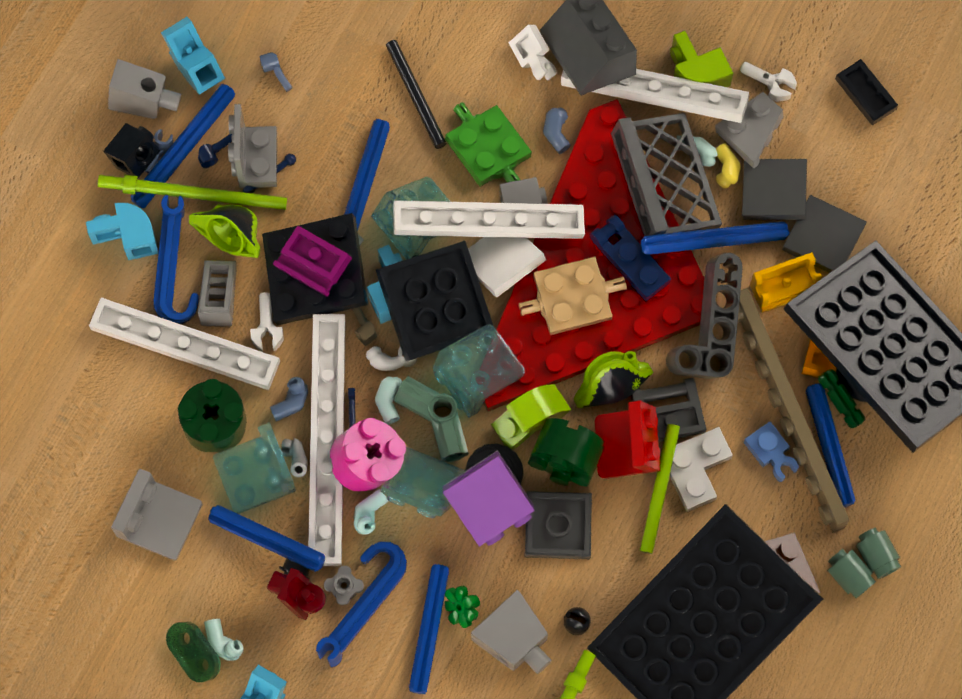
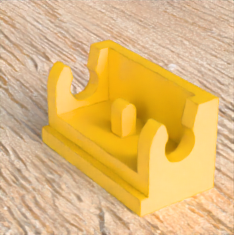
(784, 281)

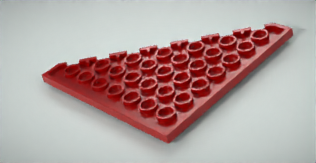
(598, 183)

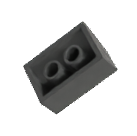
(590, 44)

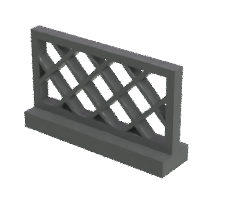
(640, 176)

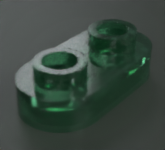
(192, 655)

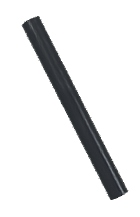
(416, 94)

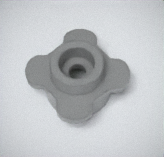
(341, 594)

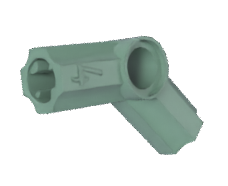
(446, 429)

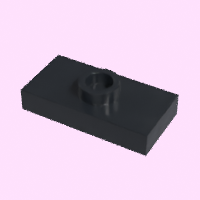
(866, 92)

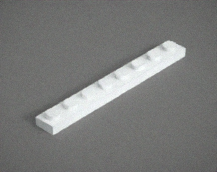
(326, 426)

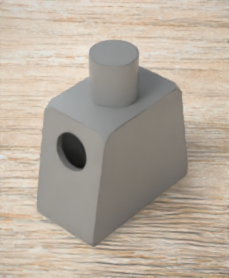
(139, 91)
(513, 635)

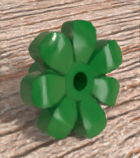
(461, 606)

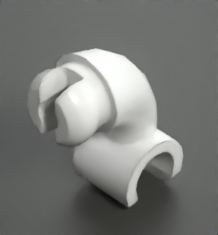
(387, 363)

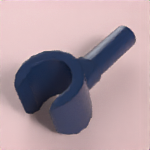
(207, 152)

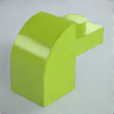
(705, 68)
(529, 414)

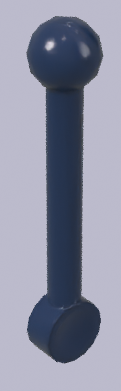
(289, 159)
(351, 394)

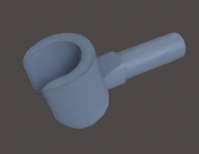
(270, 62)
(163, 147)

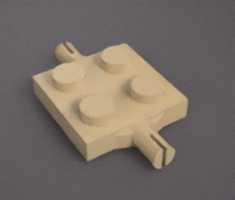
(572, 296)

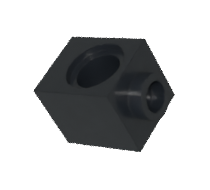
(132, 150)

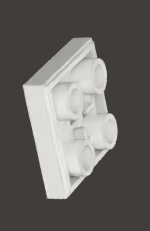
(504, 261)

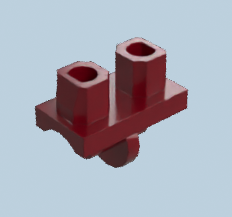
(297, 593)

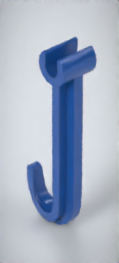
(168, 264)
(367, 603)

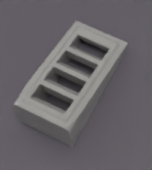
(217, 312)

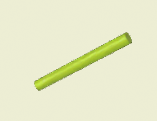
(659, 489)

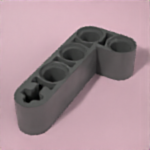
(711, 315)

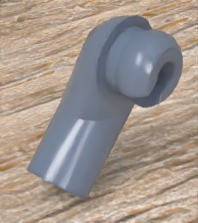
(552, 129)
(294, 399)

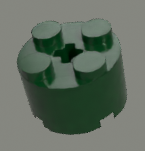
(209, 399)
(566, 452)

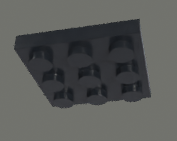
(434, 299)
(297, 301)

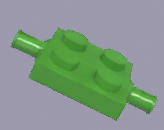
(487, 145)

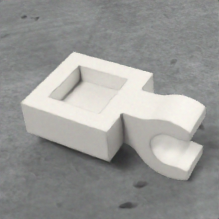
(530, 51)

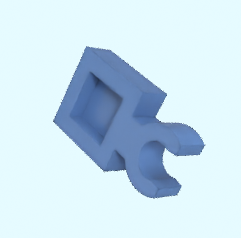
(769, 447)

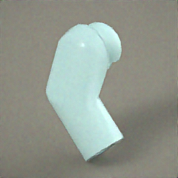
(705, 150)
(385, 397)
(365, 512)
(223, 646)

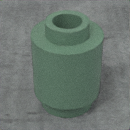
(878, 552)
(851, 572)

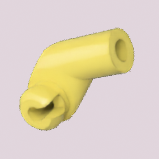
(730, 168)

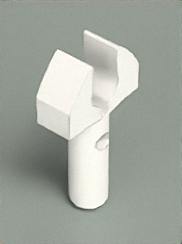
(771, 80)
(266, 324)

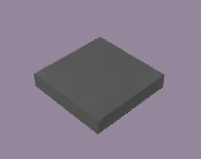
(775, 190)
(826, 233)
(559, 525)

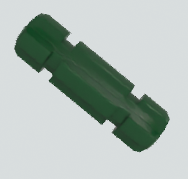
(841, 398)

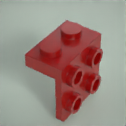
(629, 441)

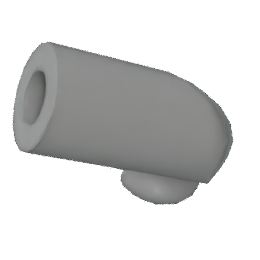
(299, 460)

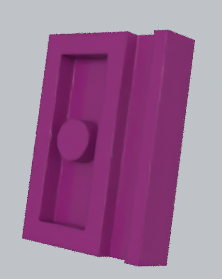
(312, 260)

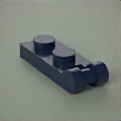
(627, 257)

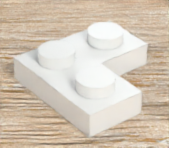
(690, 463)

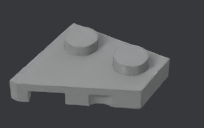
(755, 131)

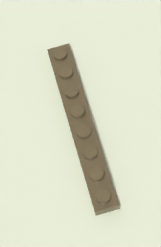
(793, 420)

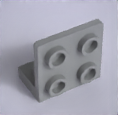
(252, 152)
(156, 516)

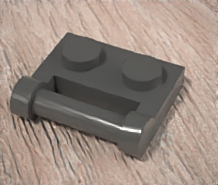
(684, 414)

